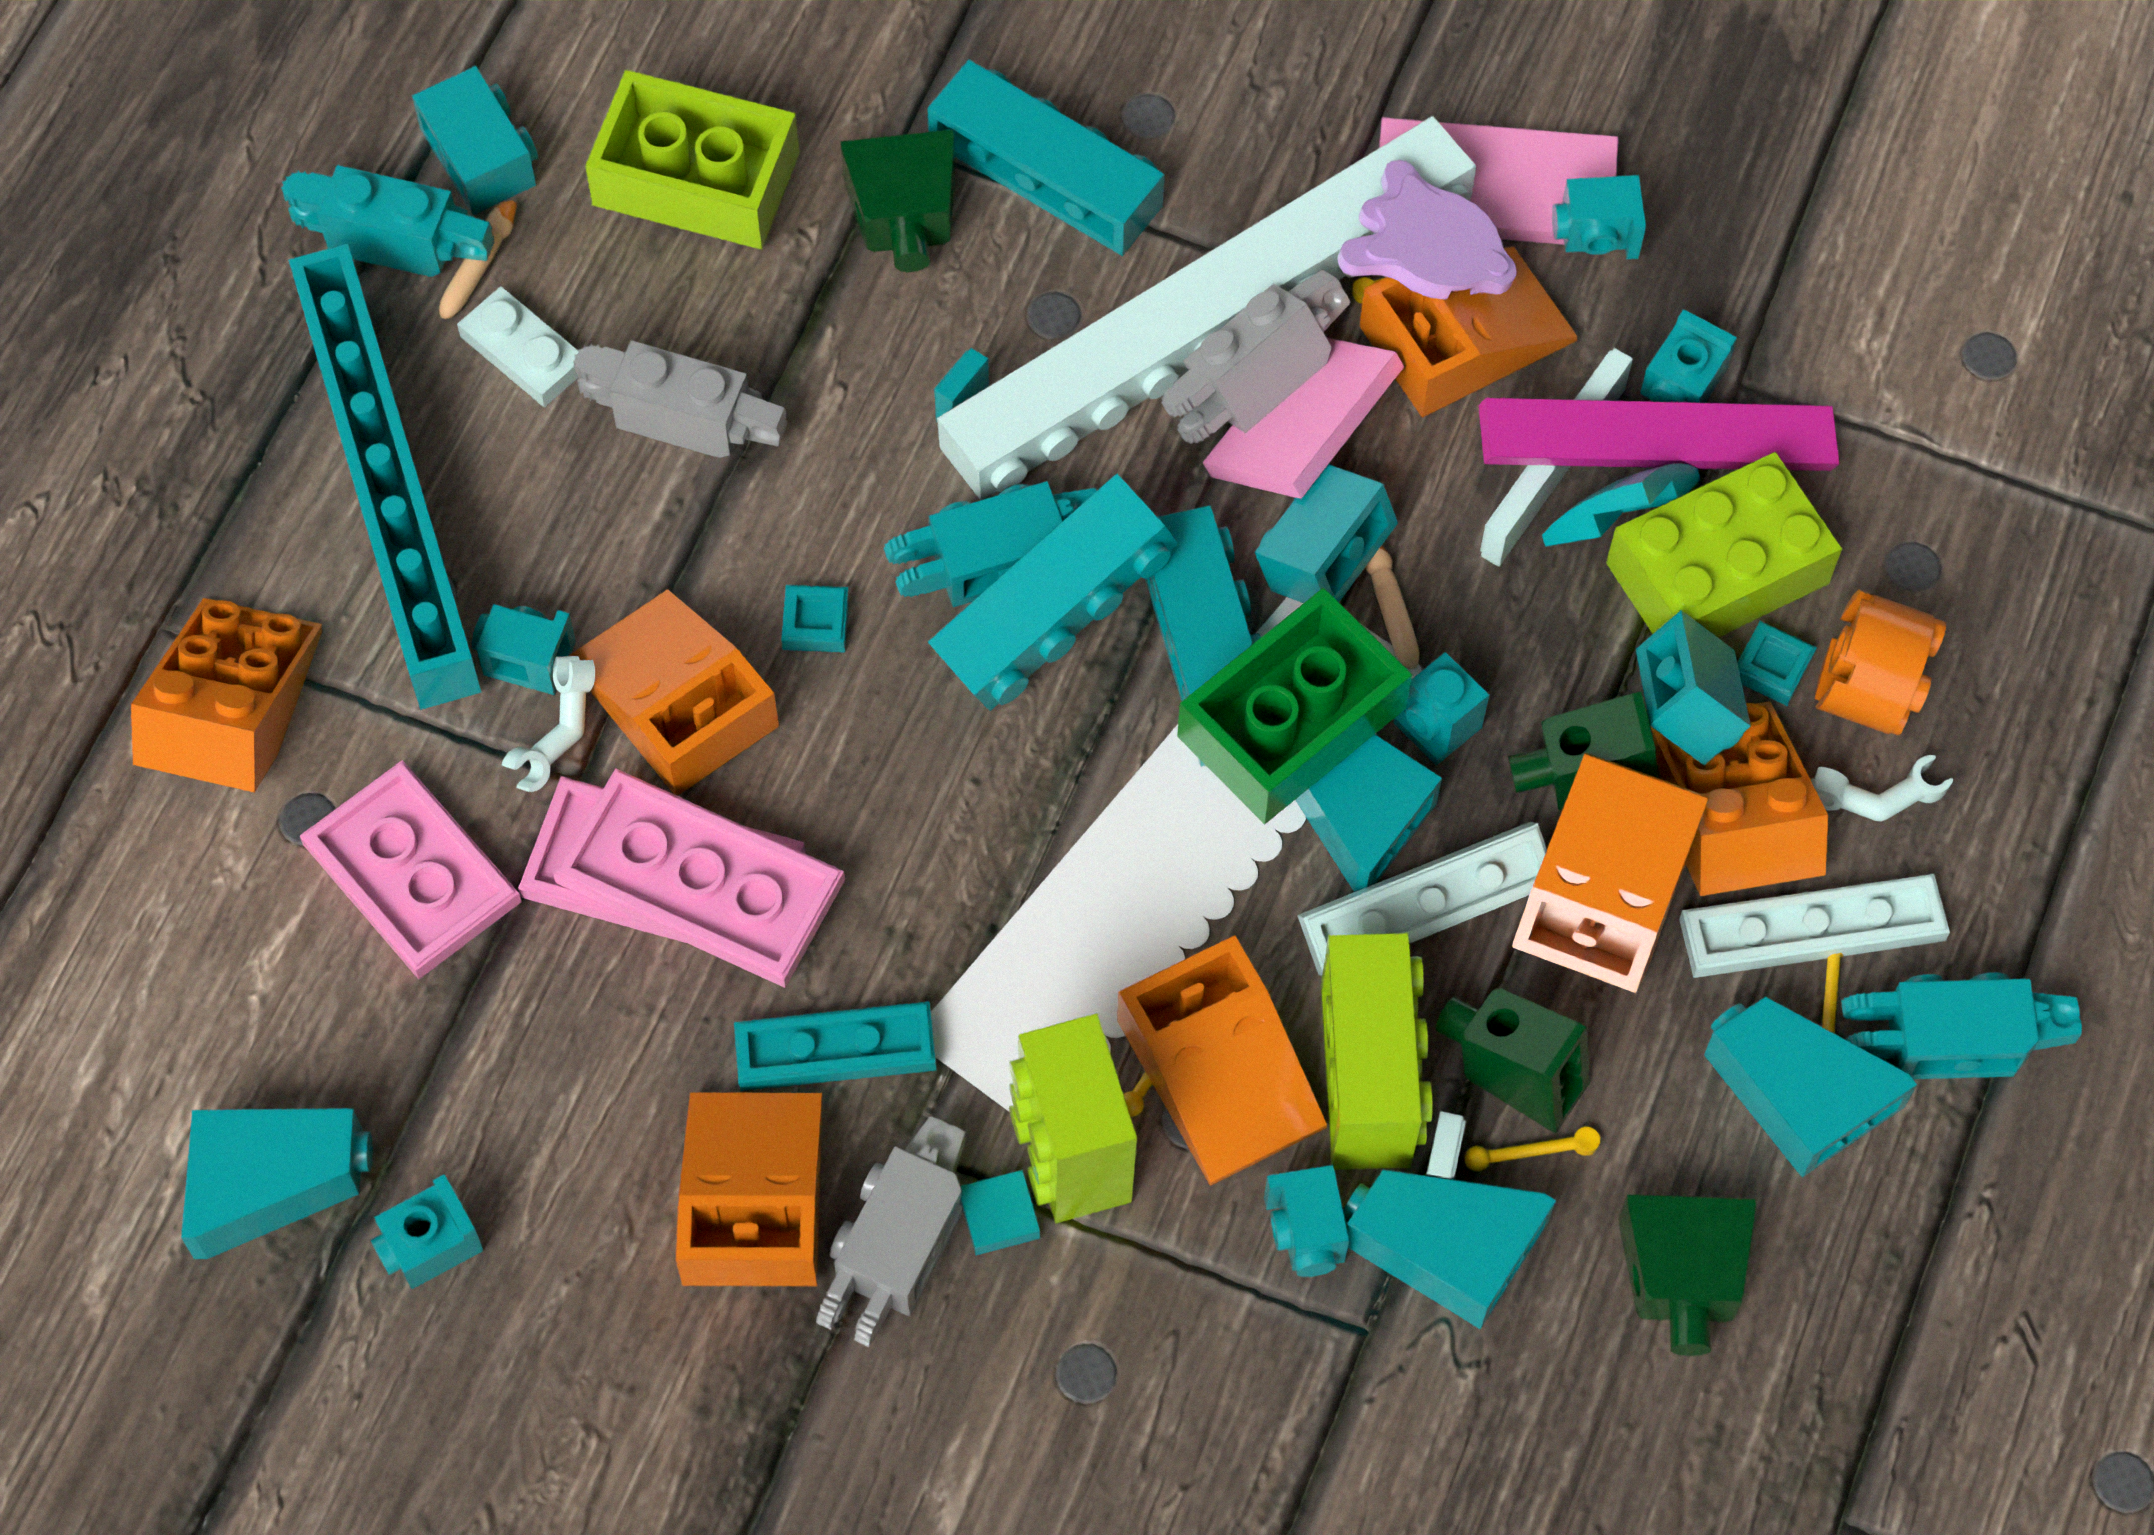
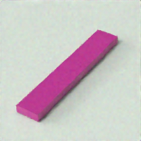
(1655, 434)

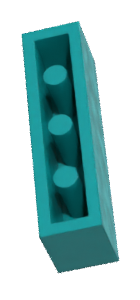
(1048, 157)
(1054, 593)
(1199, 601)

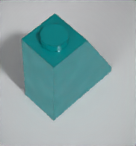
(1370, 809)
(1803, 1081)
(266, 1171)
(1447, 1236)

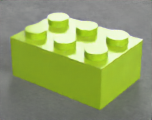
(693, 159)
(1725, 550)
(1374, 1051)
(1074, 1119)

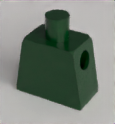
(902, 193)
(1609, 730)
(1521, 1054)
(1687, 1262)

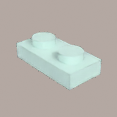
(520, 346)

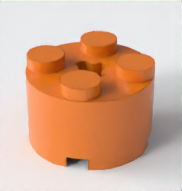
(1878, 663)

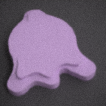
(1427, 239)

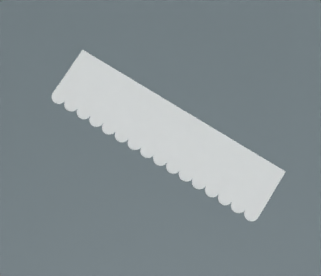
(1112, 909)

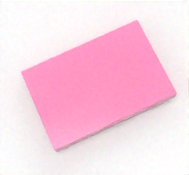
(1310, 426)
(410, 869)

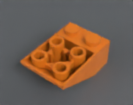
(1464, 340)
(679, 690)
(223, 695)
(1760, 811)
(1610, 872)
(1220, 1059)
(750, 1190)

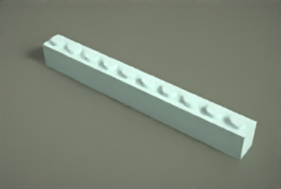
(1143, 343)

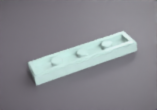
(1539, 481)
(1433, 893)
(1813, 925)

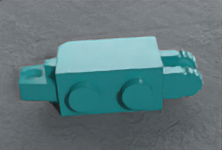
(387, 219)
(979, 540)
(1963, 1026)

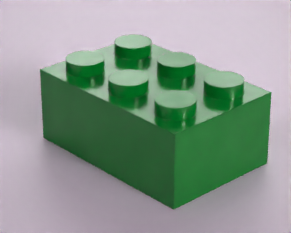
(1293, 705)

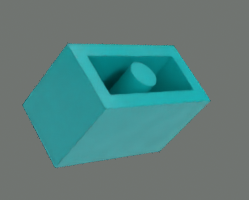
(476, 140)
(1326, 536)
(1692, 688)

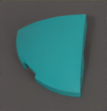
(1602, 508)

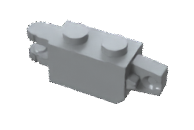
(1256, 358)
(678, 398)
(899, 1231)

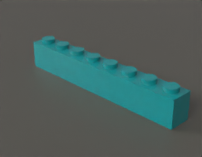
(385, 478)

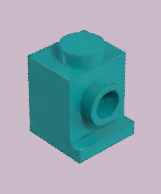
(1601, 215)
(1689, 362)
(522, 645)
(1442, 709)
(1308, 1219)
(444, 1246)

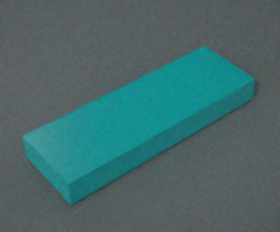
(834, 1046)

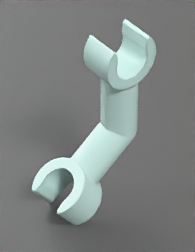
(573, 680)
(1837, 793)

